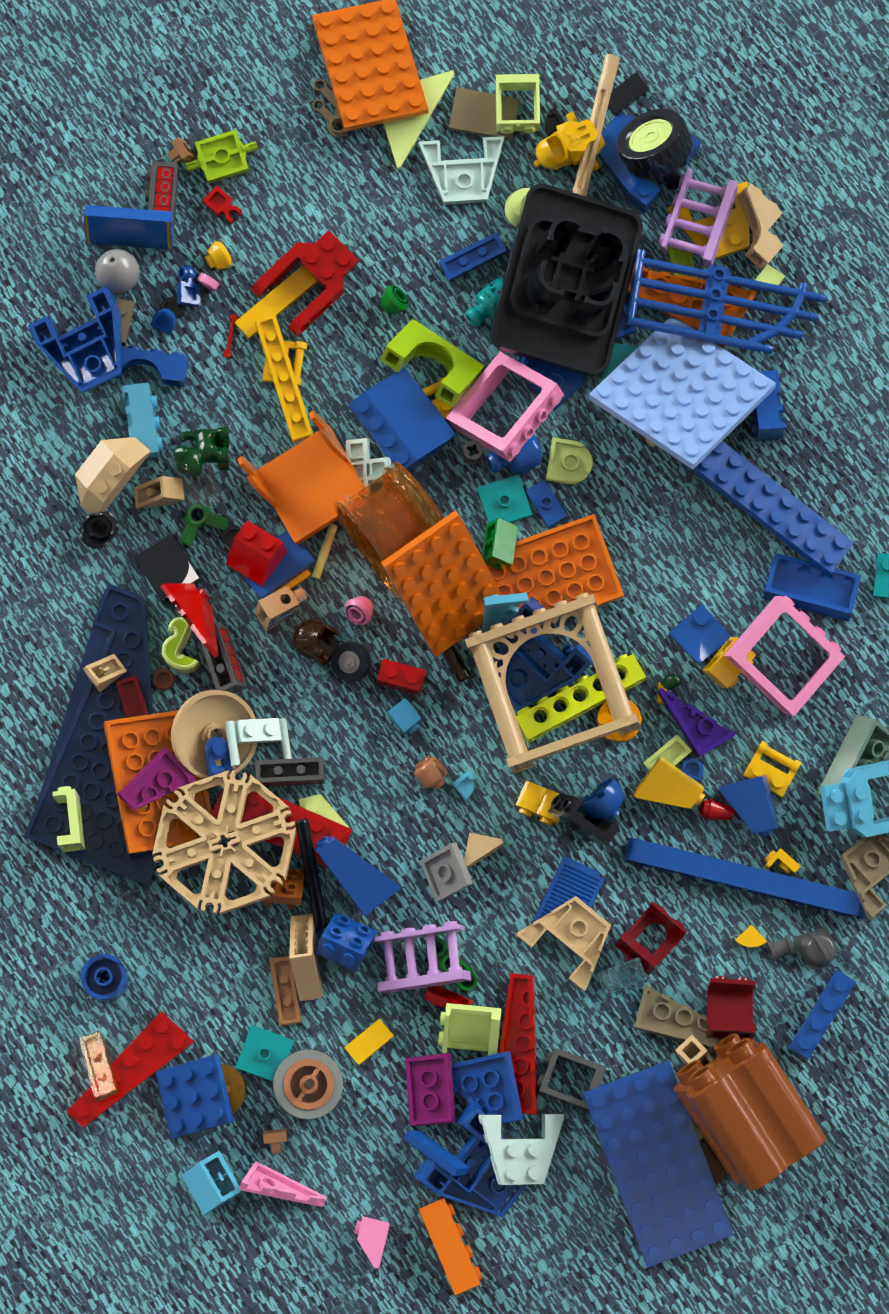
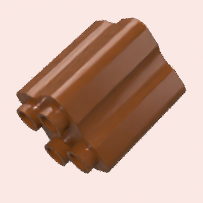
(748, 1111)

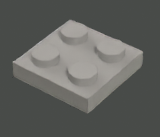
(446, 872)

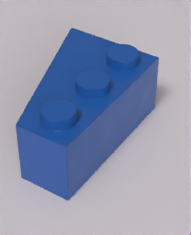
(768, 414)

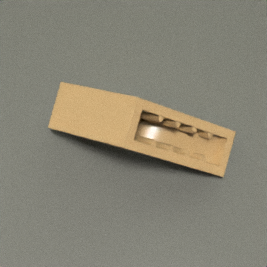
(303, 957)

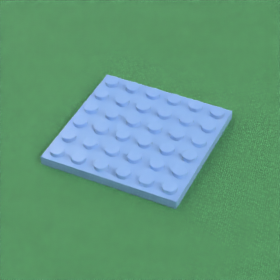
(682, 393)

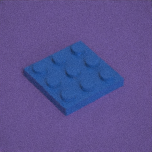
(194, 1096)

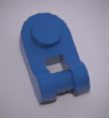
(216, 749)

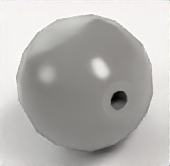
(117, 271)

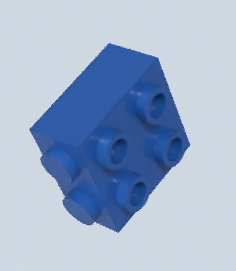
(345, 942)

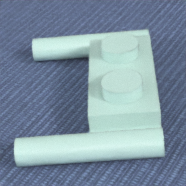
(256, 732)

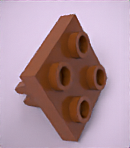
(290, 891)

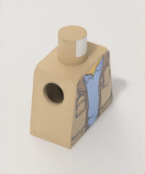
(279, 606)

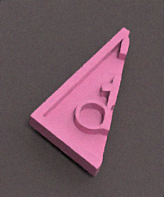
(271, 1183)

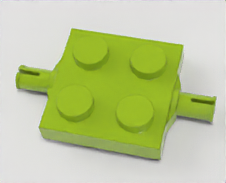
(221, 156)

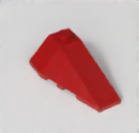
(195, 610)

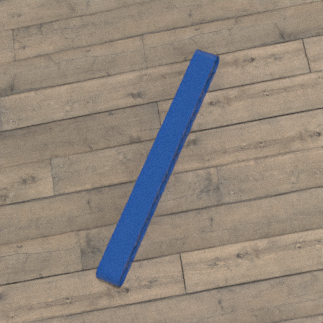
(742, 876)

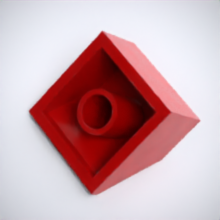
(255, 553)

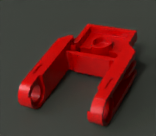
(326, 261)

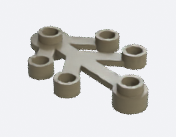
(328, 116)

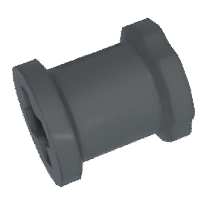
(470, 446)
(780, 948)

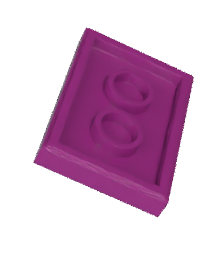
(430, 1090)

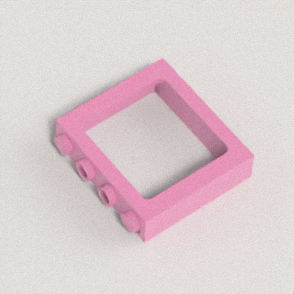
(527, 424)
(737, 654)

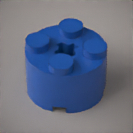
(99, 966)

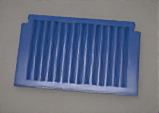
(570, 881)

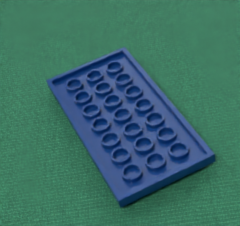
(657, 1164)

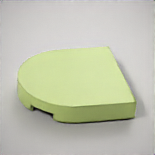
(568, 462)

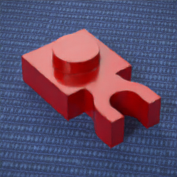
(220, 203)

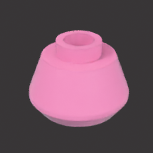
(359, 610)

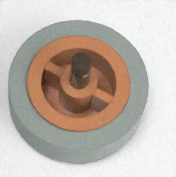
(308, 1084)

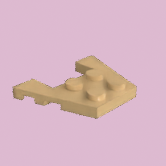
(577, 929)

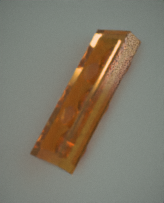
(98, 1065)

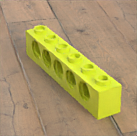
(533, 730)

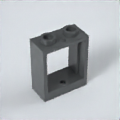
(550, 1062)

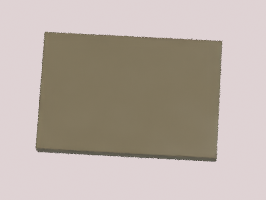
(476, 113)

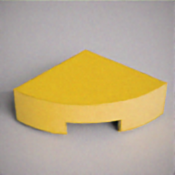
(751, 938)

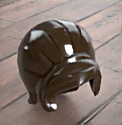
(315, 640)

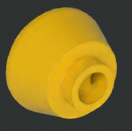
(218, 256)

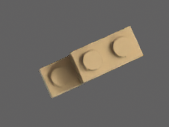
(761, 216)

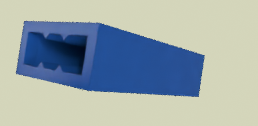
(357, 877)

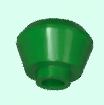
(394, 300)

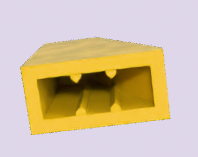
(669, 786)

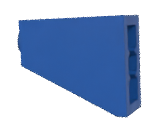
(753, 804)

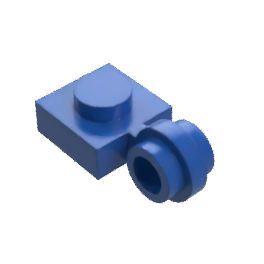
(188, 292)

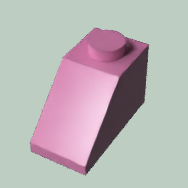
(372, 1238)

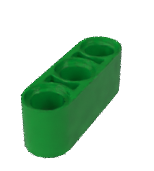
(443, 957)

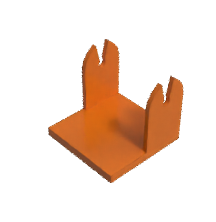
(306, 481)

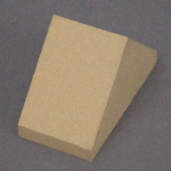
(105, 671)
(480, 847)

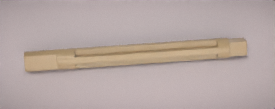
(598, 115)

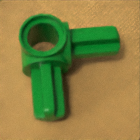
(207, 518)

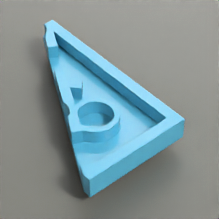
(501, 609)

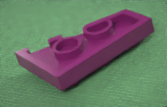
(155, 780)

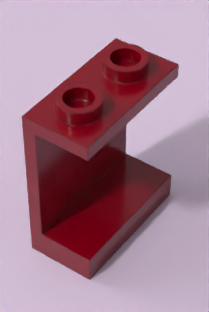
(730, 1007)

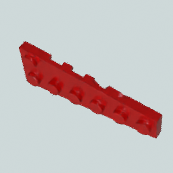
(520, 1038)
(142, 1058)

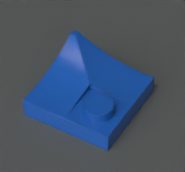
(700, 635)

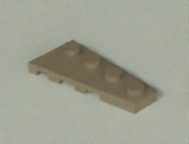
(669, 1019)

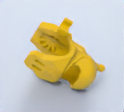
(568, 144)

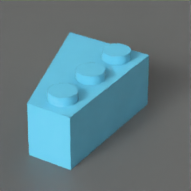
(141, 416)

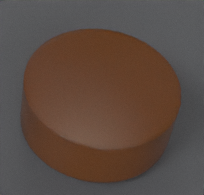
(163, 679)

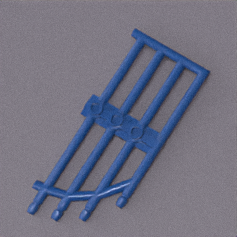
(713, 305)

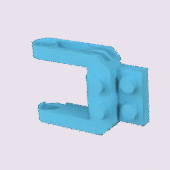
(850, 801)

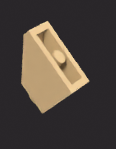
(159, 492)

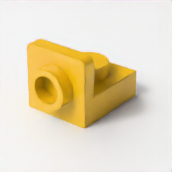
(786, 863)

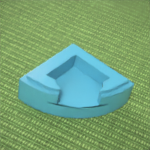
(464, 785)

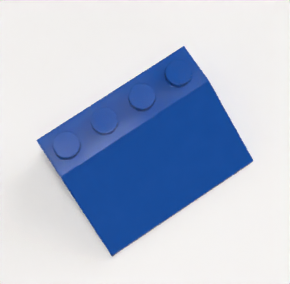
(402, 420)

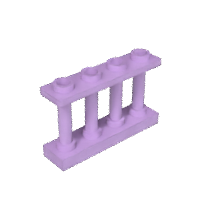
(714, 233)
(434, 976)

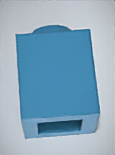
(405, 717)

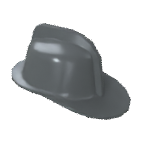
(816, 948)

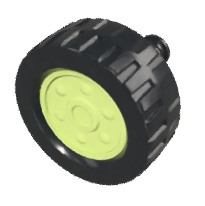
(655, 146)

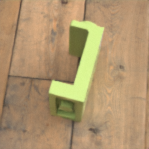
(75, 840)
(470, 1028)

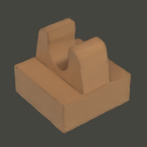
(181, 151)
(275, 1137)

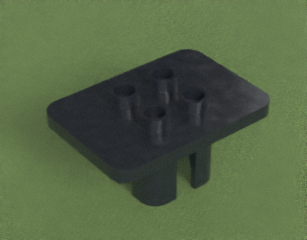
(566, 280)

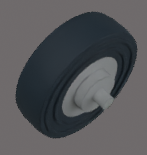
(351, 661)

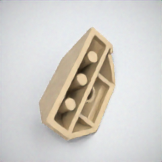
(108, 471)

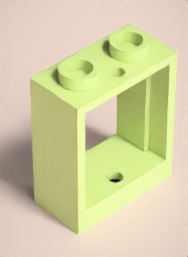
(517, 82)

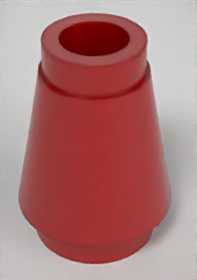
(716, 810)

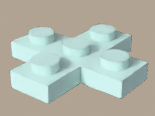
(359, 454)

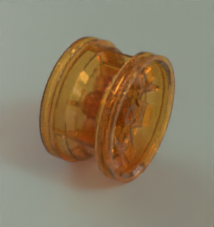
(387, 517)

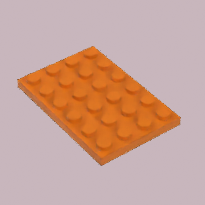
(370, 64)
(561, 566)
(442, 582)
(131, 747)

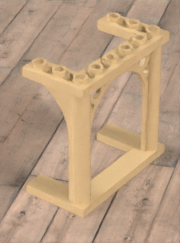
(482, 647)

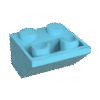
(211, 1183)

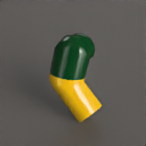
(667, 684)

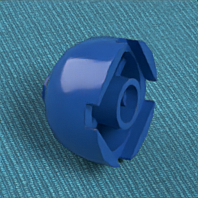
(603, 801)

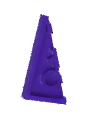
(700, 731)

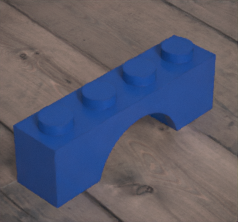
(171, 367)
(821, 1015)

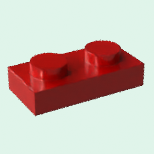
(441, 996)

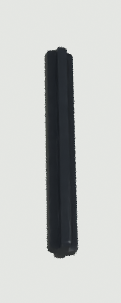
(311, 873)

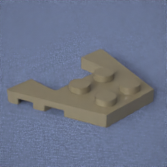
(866, 867)

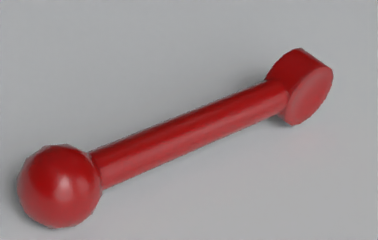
(227, 353)

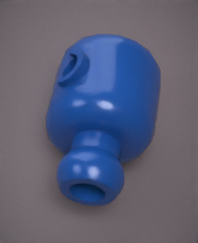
(528, 457)

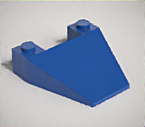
(637, 191)
(89, 352)
(538, 665)
(479, 1185)

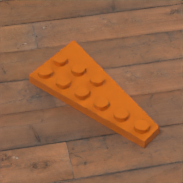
(691, 302)

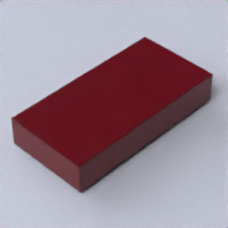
(131, 697)

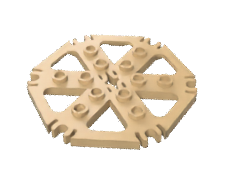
(227, 826)

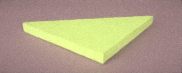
(404, 133)

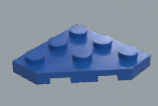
(489, 1085)

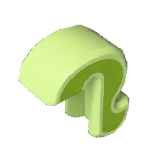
(174, 646)

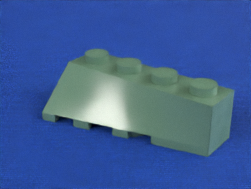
(863, 745)

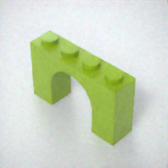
(418, 341)

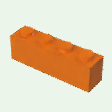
(450, 1247)

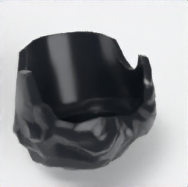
(98, 529)

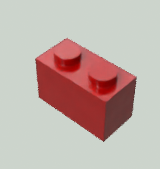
(401, 677)

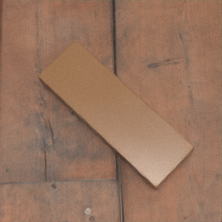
(285, 991)

